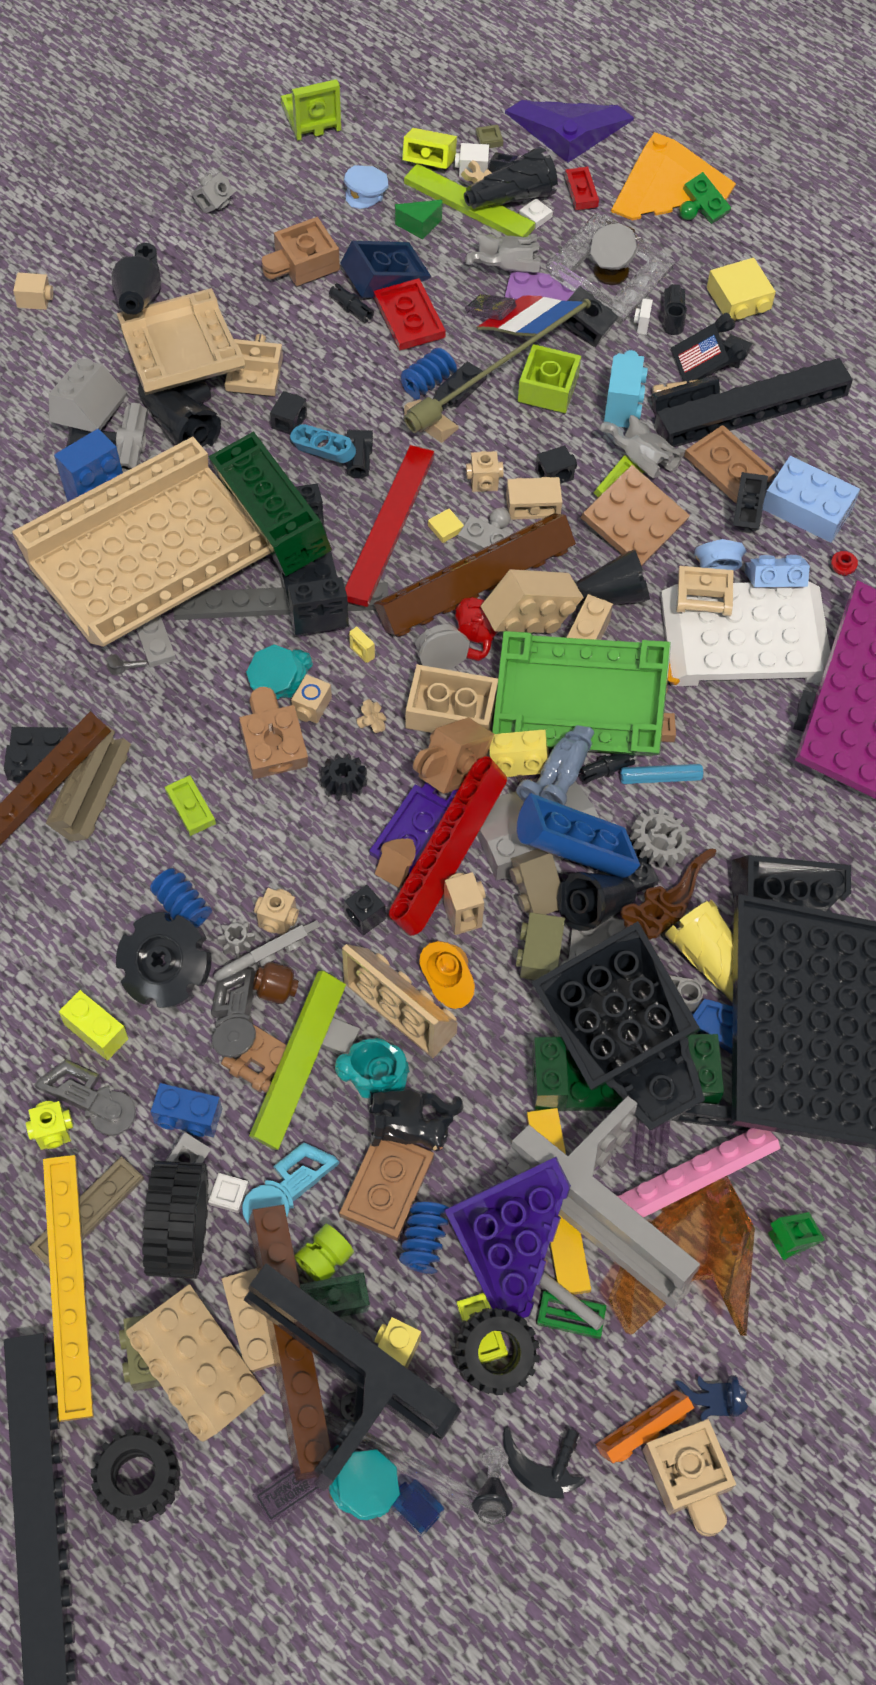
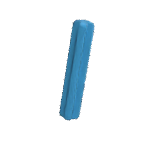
(663, 773)

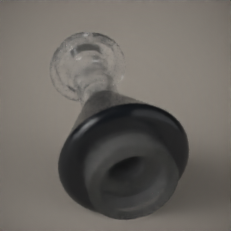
(492, 1501)

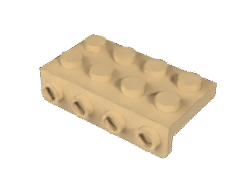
(195, 1363)

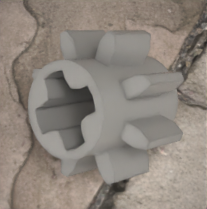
(236, 946)

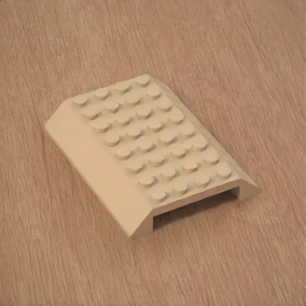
(141, 543)

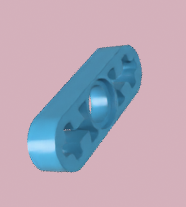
(329, 451)

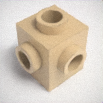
(484, 471)
(276, 911)

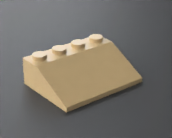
(398, 1000)

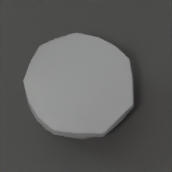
(613, 247)
(442, 647)

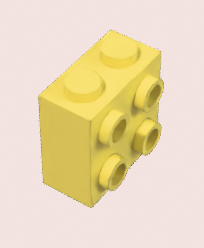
(741, 289)

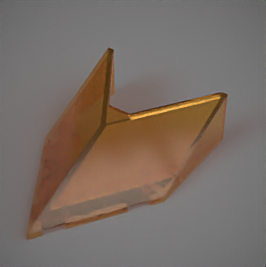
(717, 1235)

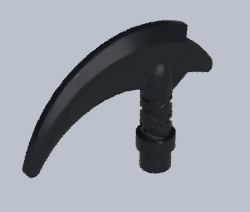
(544, 1480)

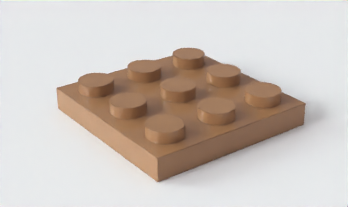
(635, 515)

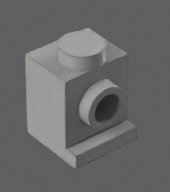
(192, 1147)

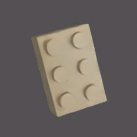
(531, 601)
(449, 696)

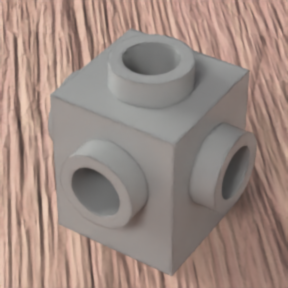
(213, 192)

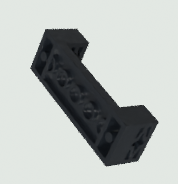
(315, 591)

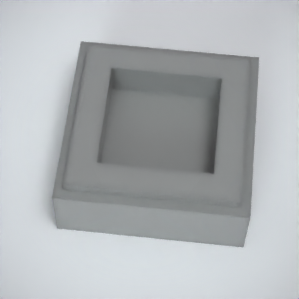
(340, 1037)

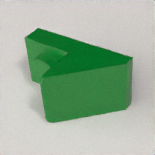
(795, 1234)

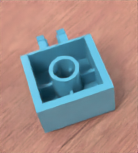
(625, 388)

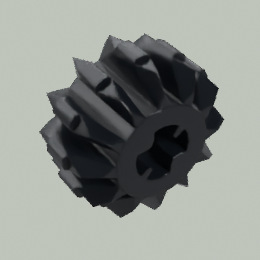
(334, 783)

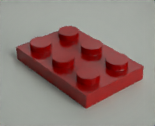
(409, 314)

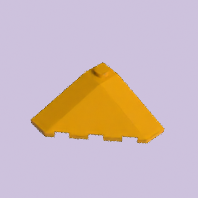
(660, 176)

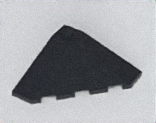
(791, 881)

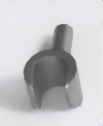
(117, 667)

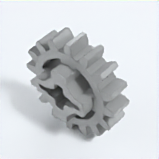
(661, 838)

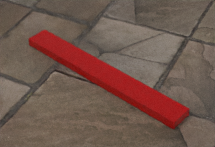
(388, 525)

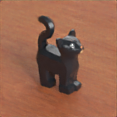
(407, 1120)

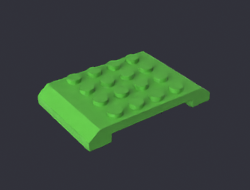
(586, 683)

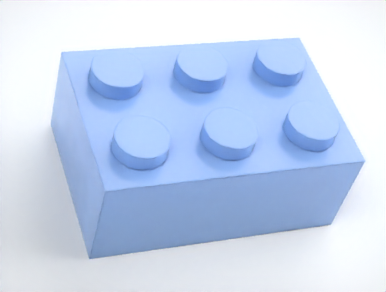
(810, 499)

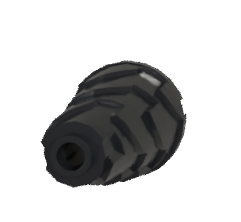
(517, 181)
(182, 416)

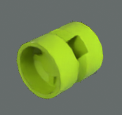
(324, 1253)

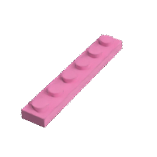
(700, 1171)

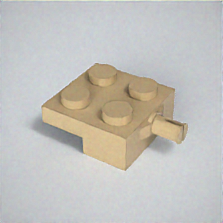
(261, 368)

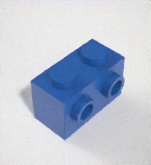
(186, 1110)

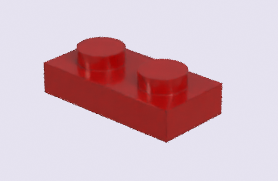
(581, 188)

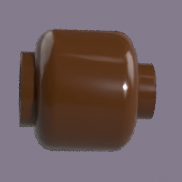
(275, 983)

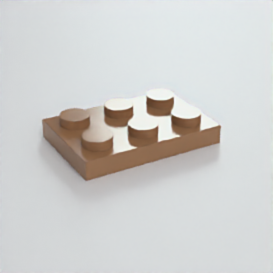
(723, 460)
(387, 1187)

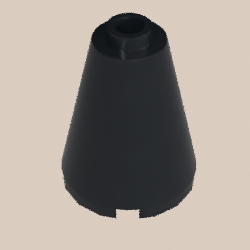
(135, 283)
(617, 581)
(593, 898)

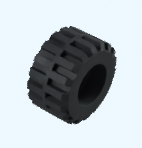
(522, 1358)
(111, 1460)

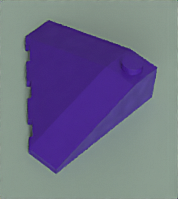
(569, 127)
(509, 1233)

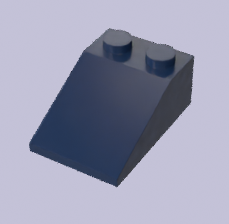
(381, 265)

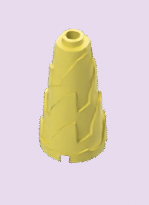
(707, 945)

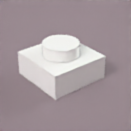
(536, 212)
(642, 316)

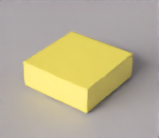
(445, 525)
(362, 645)

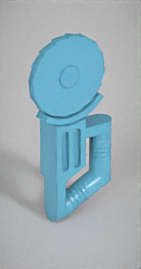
(292, 1185)

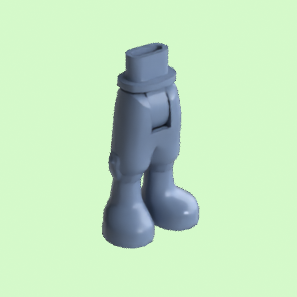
(560, 767)

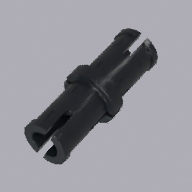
(351, 303)
(605, 767)

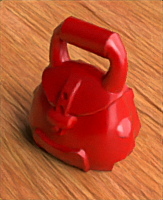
(475, 626)

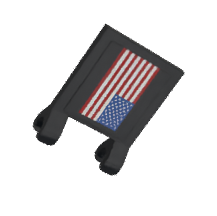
(705, 351)

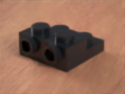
(29, 748)

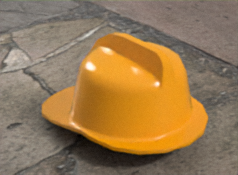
(448, 973)

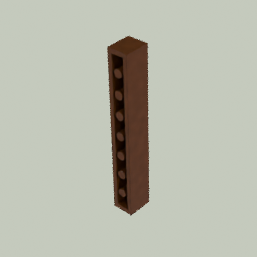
(474, 574)
(292, 1360)

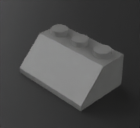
(85, 396)

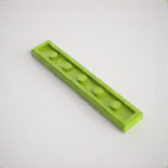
(452, 194)
(297, 1060)

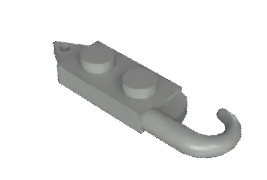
(266, 953)

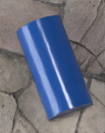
(576, 836)

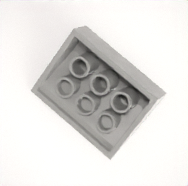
(499, 831)

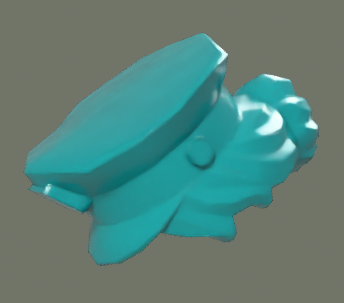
(279, 670)
(373, 1067)
(366, 1485)

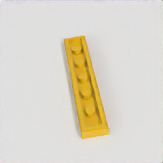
(567, 1247)

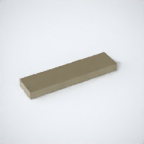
(98, 1202)

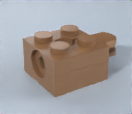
(302, 252)
(272, 736)
(452, 754)

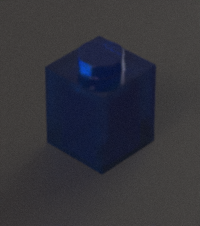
(417, 1507)

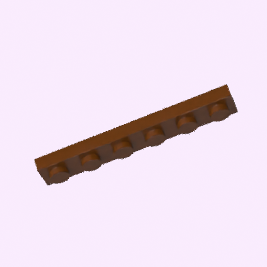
(50, 773)

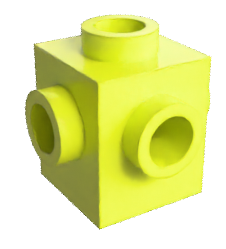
(49, 1125)

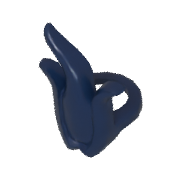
(722, 1399)

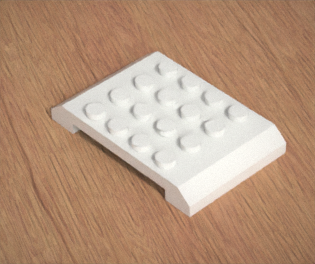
(766, 637)

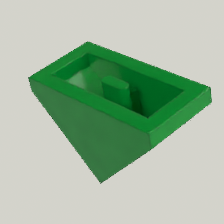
(419, 217)

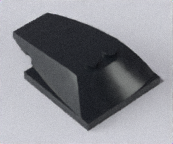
(626, 1024)

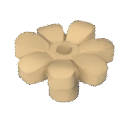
(372, 716)

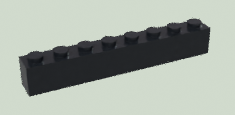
(754, 402)

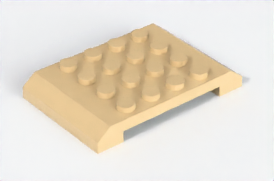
(180, 342)

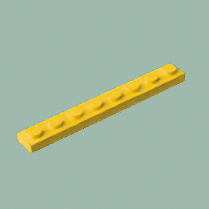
(68, 1289)

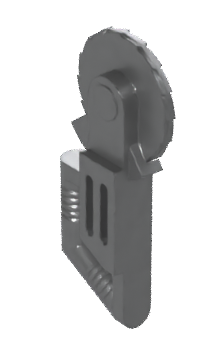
(235, 1030)
(108, 1111)

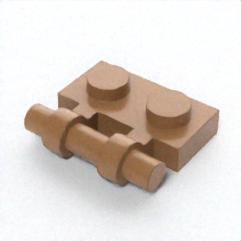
(265, 1053)

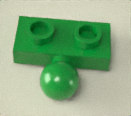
(704, 198)

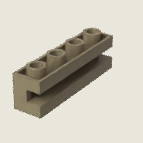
(87, 788)

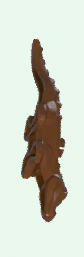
(665, 907)

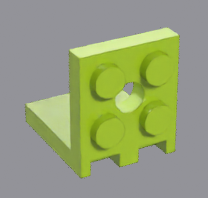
(313, 108)

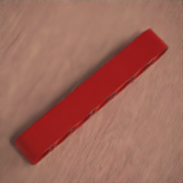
(448, 846)

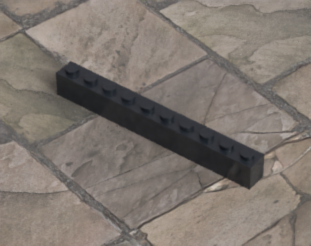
(37, 1513)

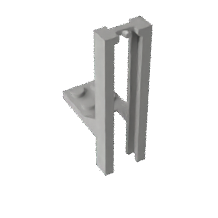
(603, 1215)

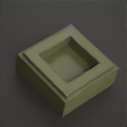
(489, 135)

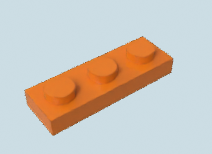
(645, 1427)

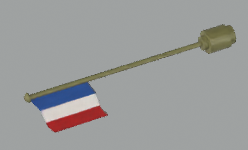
(531, 317)

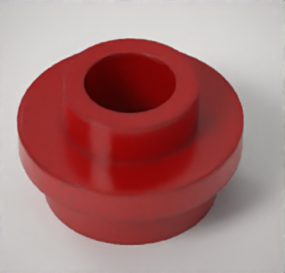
(844, 568)

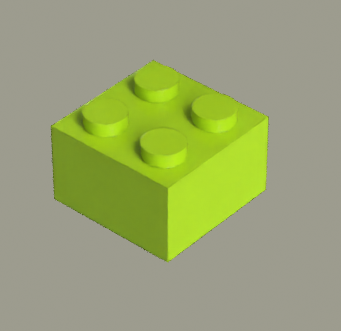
(549, 378)

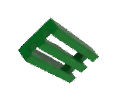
(564, 1326)

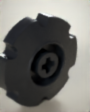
(142, 961)

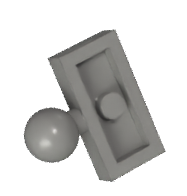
(482, 534)

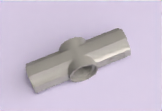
(132, 436)

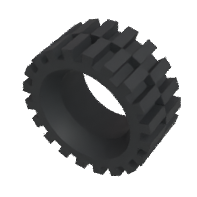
(175, 1219)

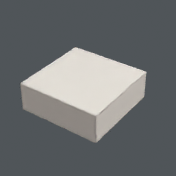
(228, 1193)

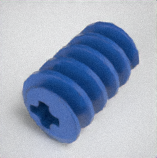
(428, 372)
(178, 897)
(422, 1236)

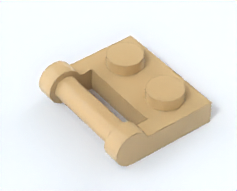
(707, 583)

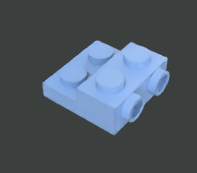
(782, 572)

